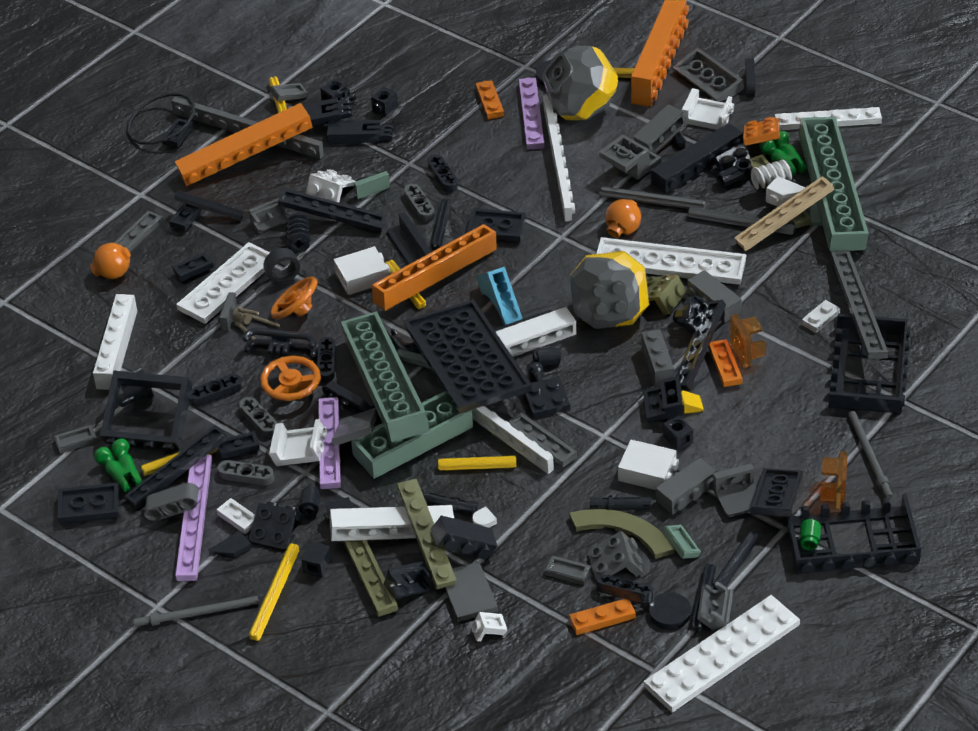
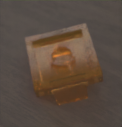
(742, 342)
(838, 468)

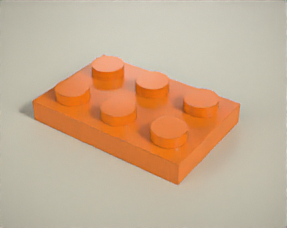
(761, 131)

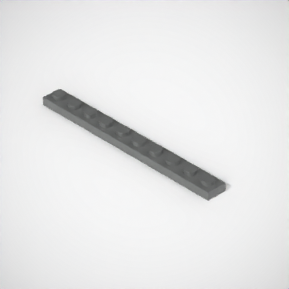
(236, 123)
(859, 305)

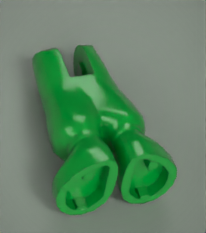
(780, 150)
(119, 470)

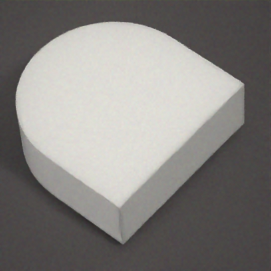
(484, 518)

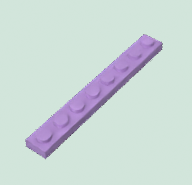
(193, 523)

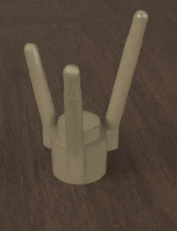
(244, 316)

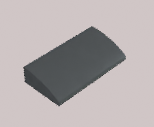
(709, 75)

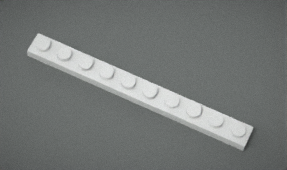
(559, 161)

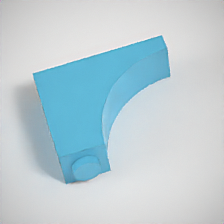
(499, 290)

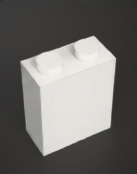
(361, 270)
(647, 464)

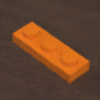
(489, 99)
(725, 363)
(602, 616)

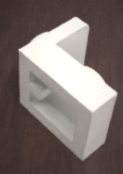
(488, 624)

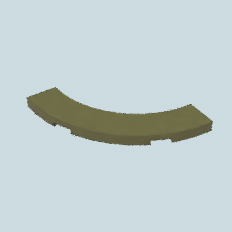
(627, 523)

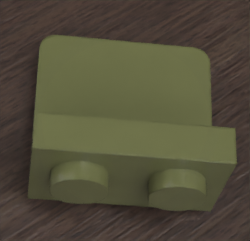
(666, 291)

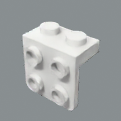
(328, 184)

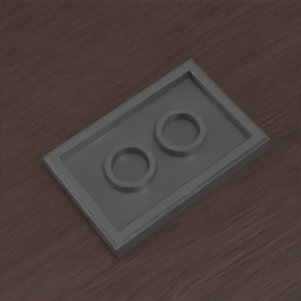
(355, 426)
(470, 593)

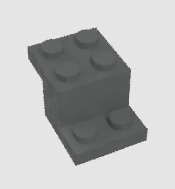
(630, 157)

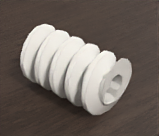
(769, 173)

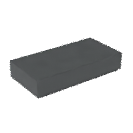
(288, 91)
(227, 311)
(75, 439)
(567, 570)

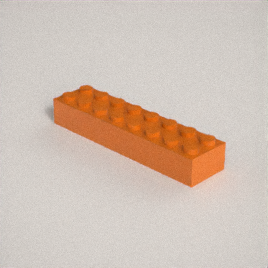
(658, 52)

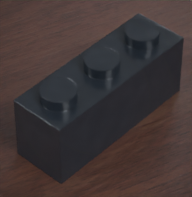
(464, 537)

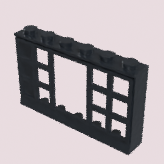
(868, 401)
(856, 560)

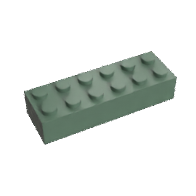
(381, 455)

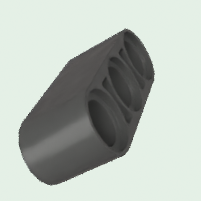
(171, 501)

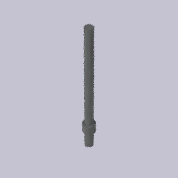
(881, 480)
(156, 618)

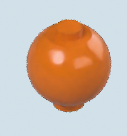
(622, 217)
(110, 261)

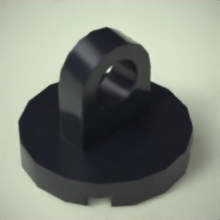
(691, 313)

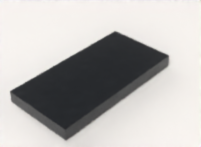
(777, 492)

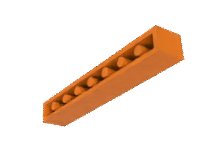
(243, 144)
(434, 267)

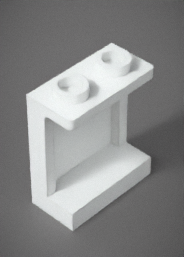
(707, 112)
(297, 445)

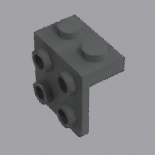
(735, 489)
(614, 555)

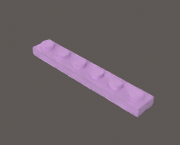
(531, 113)
(331, 455)

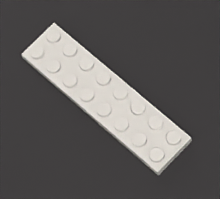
(683, 261)
(721, 653)

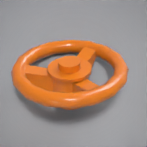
(295, 299)
(291, 380)

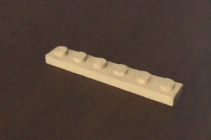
(784, 213)

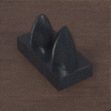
(728, 158)

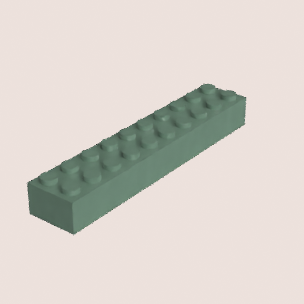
(841, 208)
(385, 377)

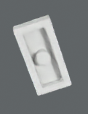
(820, 316)
(236, 515)

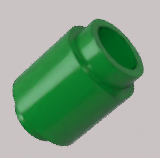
(810, 534)

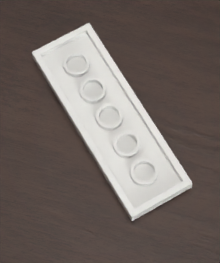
(232, 276)

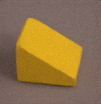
(691, 402)

